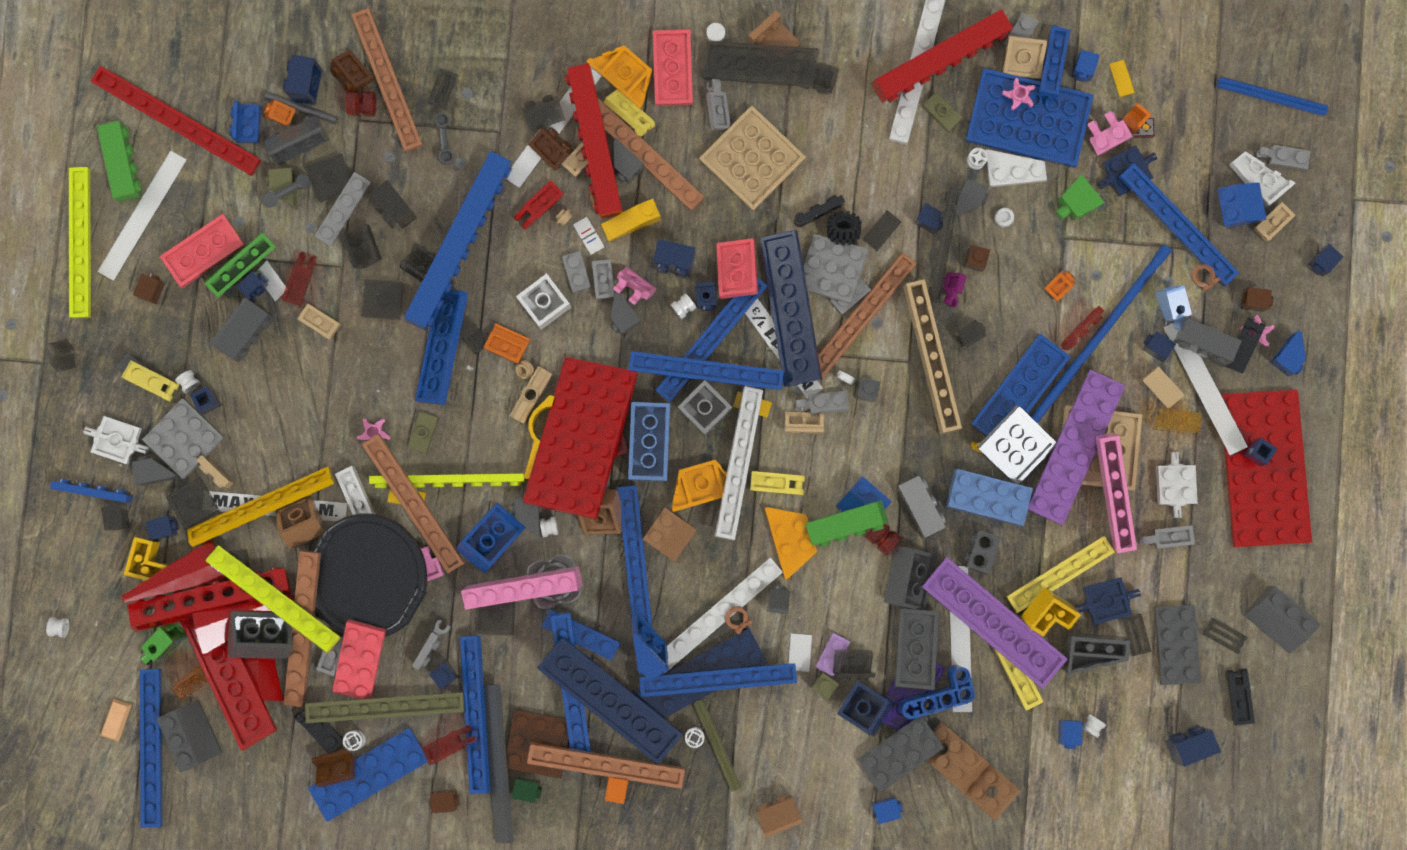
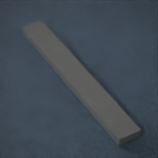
(498, 764)

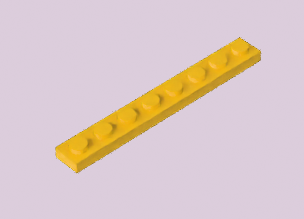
(260, 506)

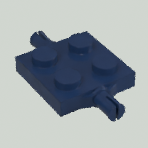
(1118, 164)
(1107, 600)

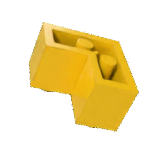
(142, 558)
(1047, 610)

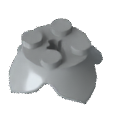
(556, 563)

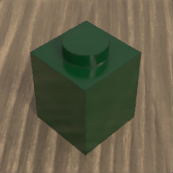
(526, 790)

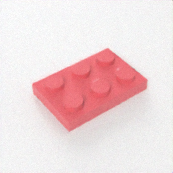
(737, 268)

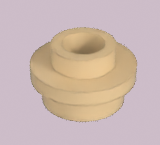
(563, 216)
(524, 369)

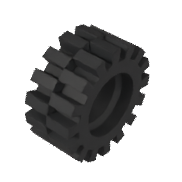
(844, 235)

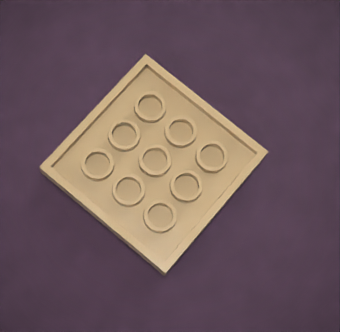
(752, 158)
(1129, 430)

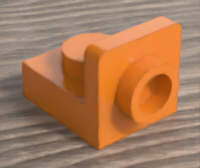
(279, 112)
(1060, 285)

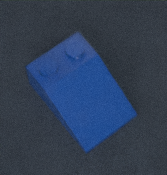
(490, 538)
(649, 648)

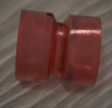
(361, 103)
(884, 539)

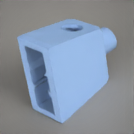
(1174, 304)

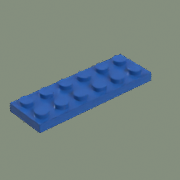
(441, 349)
(1023, 384)
(372, 773)

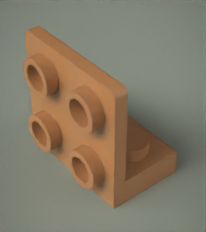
(773, 32)

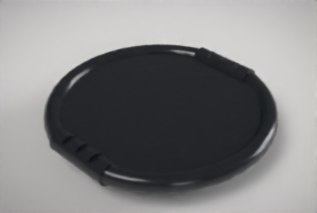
(369, 573)

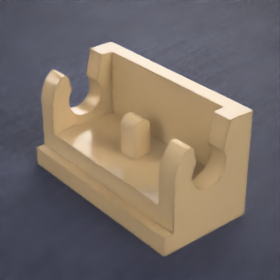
(1163, 387)
(804, 423)

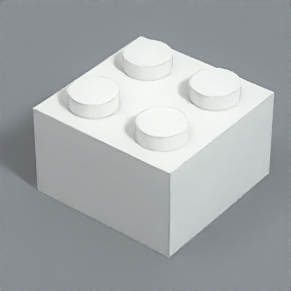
(543, 301)

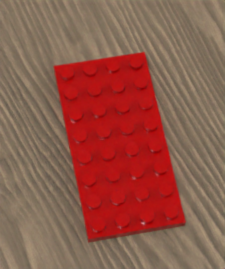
(580, 438)
(1268, 500)

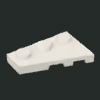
(1013, 170)
(1254, 171)

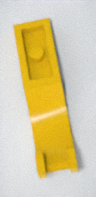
(546, 404)

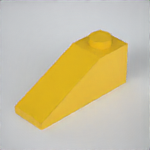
(631, 220)

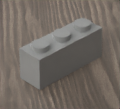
(921, 506)

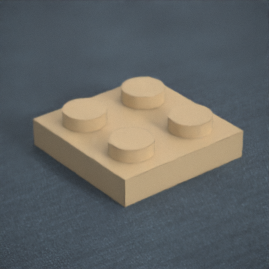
(1024, 56)

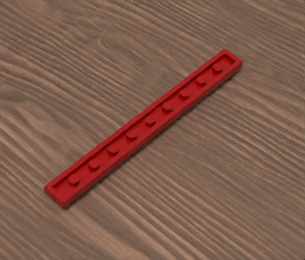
(176, 121)

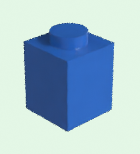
(1085, 66)
(1070, 733)
(887, 810)

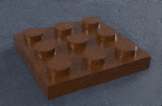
(539, 729)

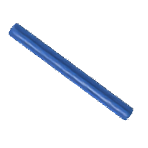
(1272, 96)

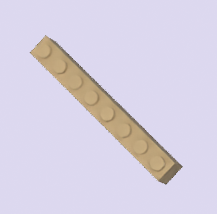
(932, 357)

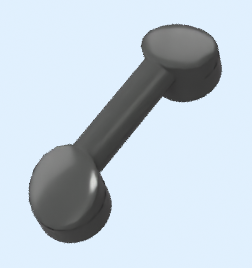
(441, 123)
(271, 199)

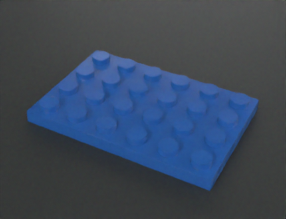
(1046, 131)

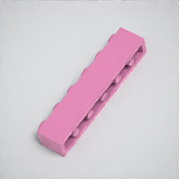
(1116, 492)
(522, 588)

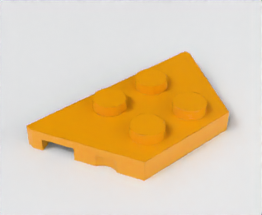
(624, 73)
(698, 485)
(790, 539)

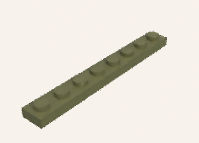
(384, 707)

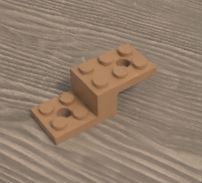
(972, 774)

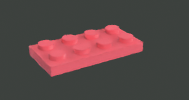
(672, 67)
(202, 251)
(359, 660)

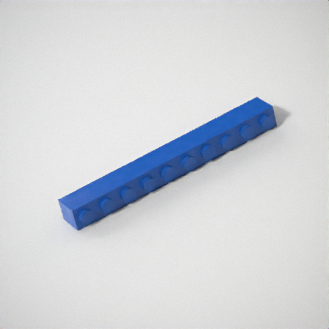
(457, 241)

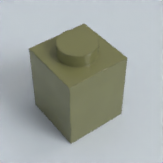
(824, 685)

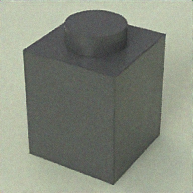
(867, 389)

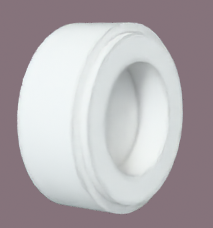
(715, 32)
(1004, 217)
(845, 377)

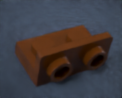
(350, 71)
(551, 147)
(334, 767)

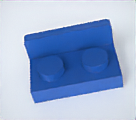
(245, 123)

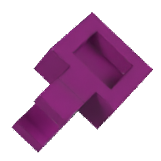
(953, 285)

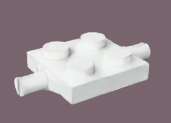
(116, 440)
(1176, 485)

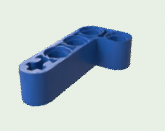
(935, 697)

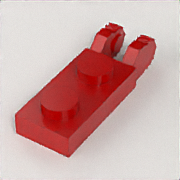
(539, 204)

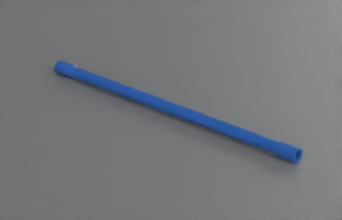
(1156, 261)

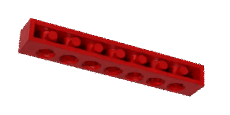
(138, 609)

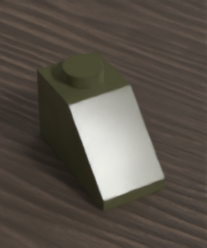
(281, 178)

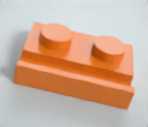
(506, 344)

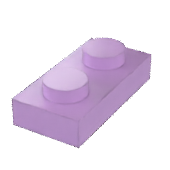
(827, 658)

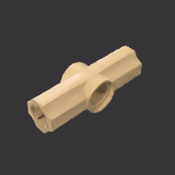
(524, 406)

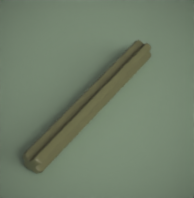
(717, 745)

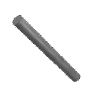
(302, 108)

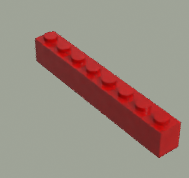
(942, 56)
(595, 141)

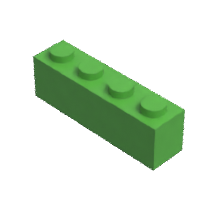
(119, 161)
(239, 264)
(847, 522)

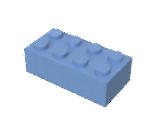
(649, 442)
(989, 497)

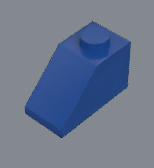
(1291, 355)

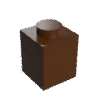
(977, 258)
(149, 288)
(1257, 299)
(444, 801)

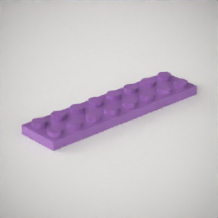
(1075, 447)
(994, 623)

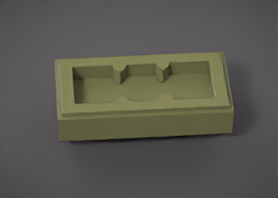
(942, 112)
(423, 432)

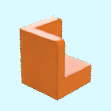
(1136, 117)
(616, 790)

